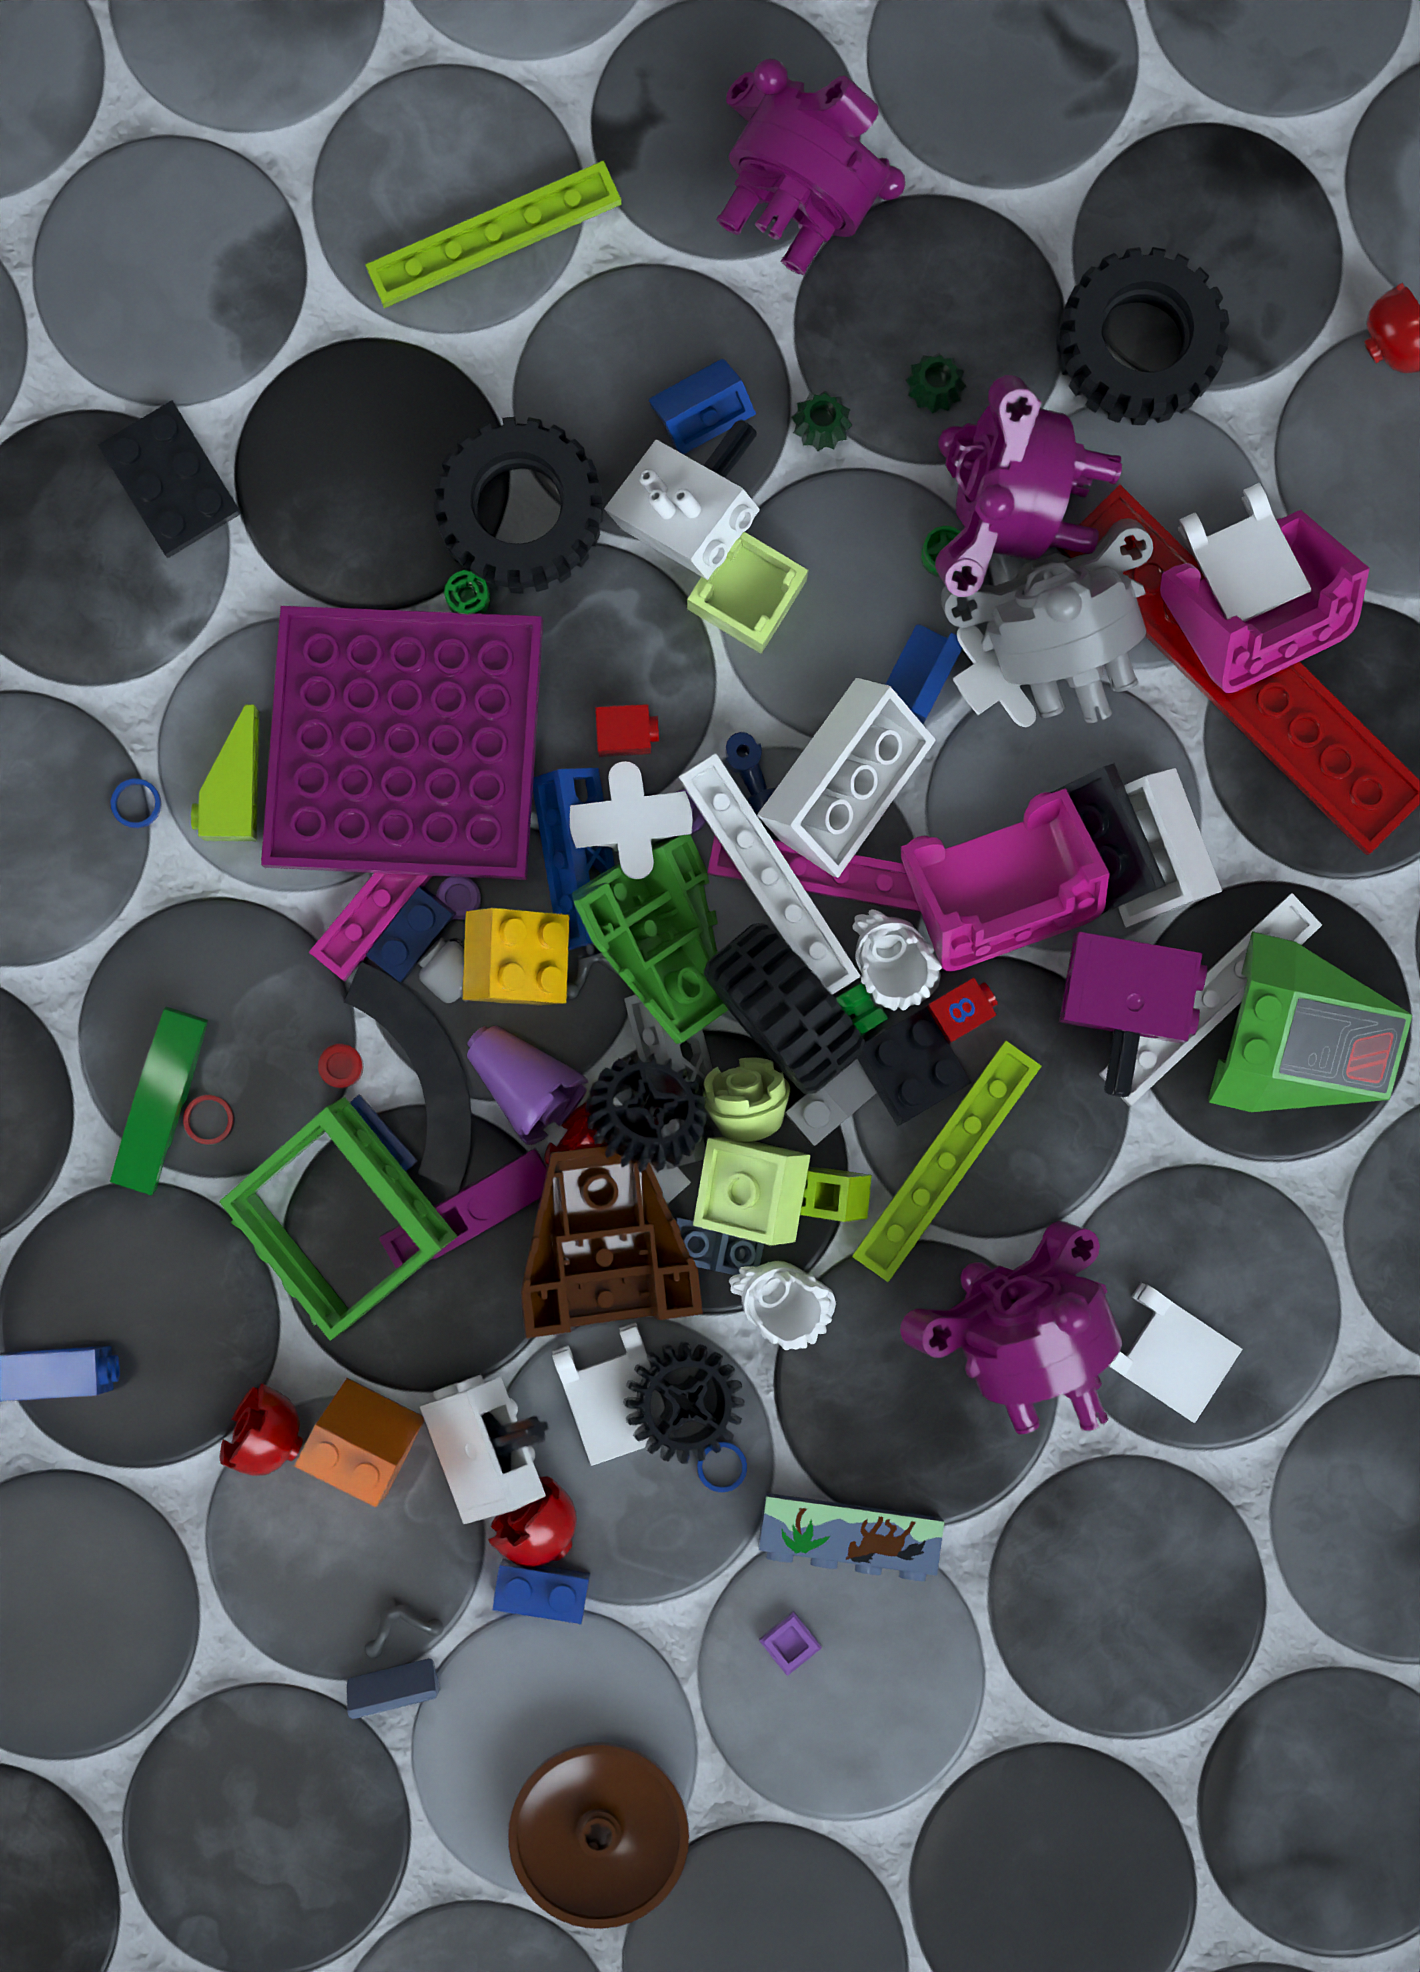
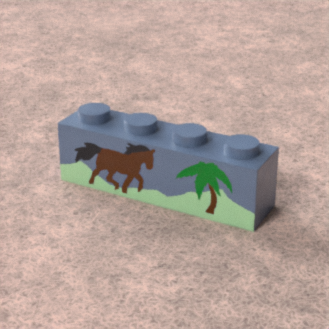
(851, 1535)

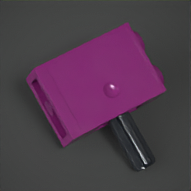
(1133, 993)

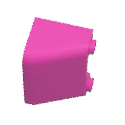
(1249, 651)
(1008, 883)

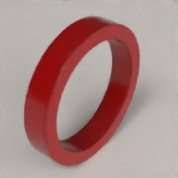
(186, 1119)

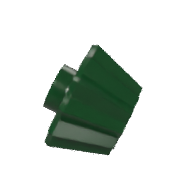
(936, 382)
(821, 421)

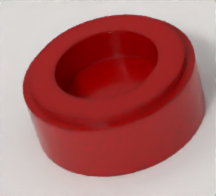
(340, 1065)

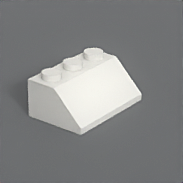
(1175, 846)

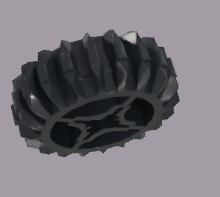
(637, 1131)
(714, 1424)

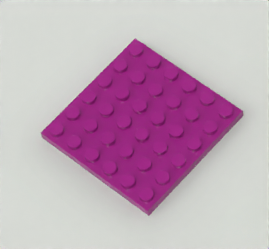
(403, 742)

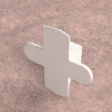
(984, 682)
(631, 820)

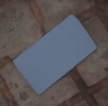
(392, 1688)

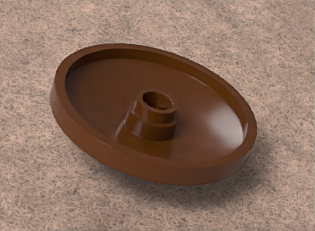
(598, 1835)

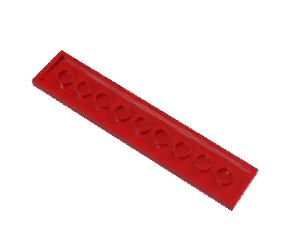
(1283, 715)

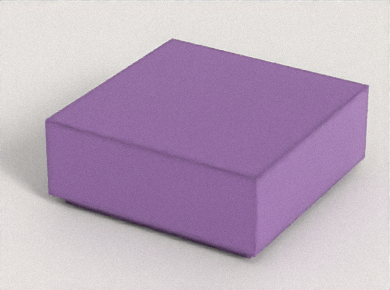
(790, 1643)

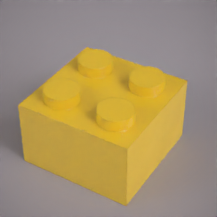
(515, 957)

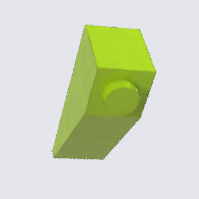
(230, 791)
(836, 1194)

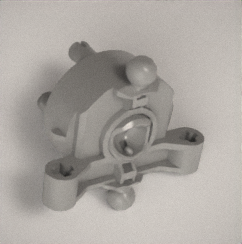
(1065, 621)

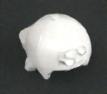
(895, 961)
(784, 1303)

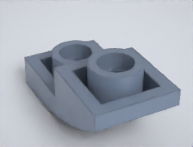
(719, 1250)

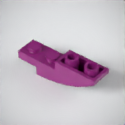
(478, 1205)

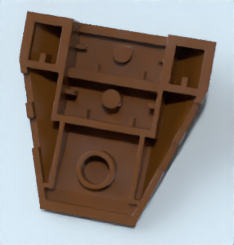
(604, 1248)

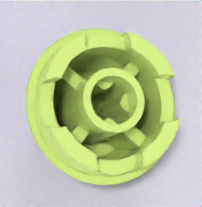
(747, 1099)

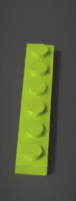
(493, 234)
(946, 1161)

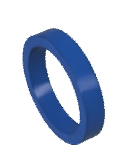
(120, 788)
(726, 1488)

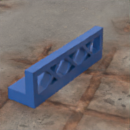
(564, 863)

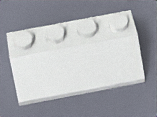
(847, 776)

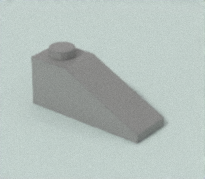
(824, 1111)

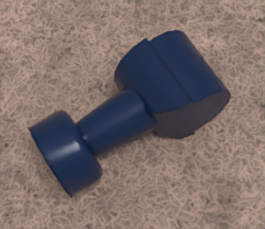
(744, 758)

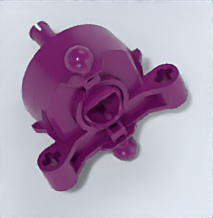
(804, 160)
(1016, 484)
(1030, 1329)

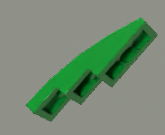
(159, 1100)

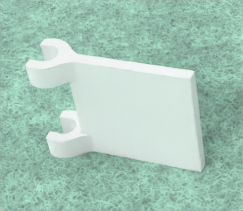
(1247, 562)
(1176, 1356)
(598, 1398)

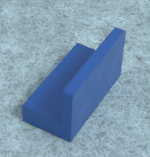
(702, 406)
(923, 669)

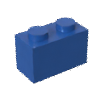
(541, 1592)

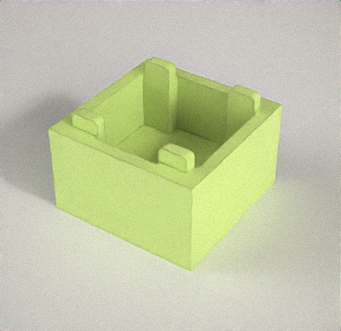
(749, 592)
(751, 1190)

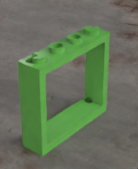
(386, 1180)

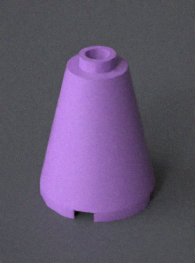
(525, 1082)

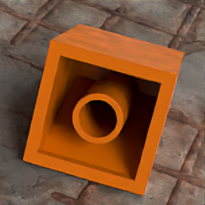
(360, 1442)

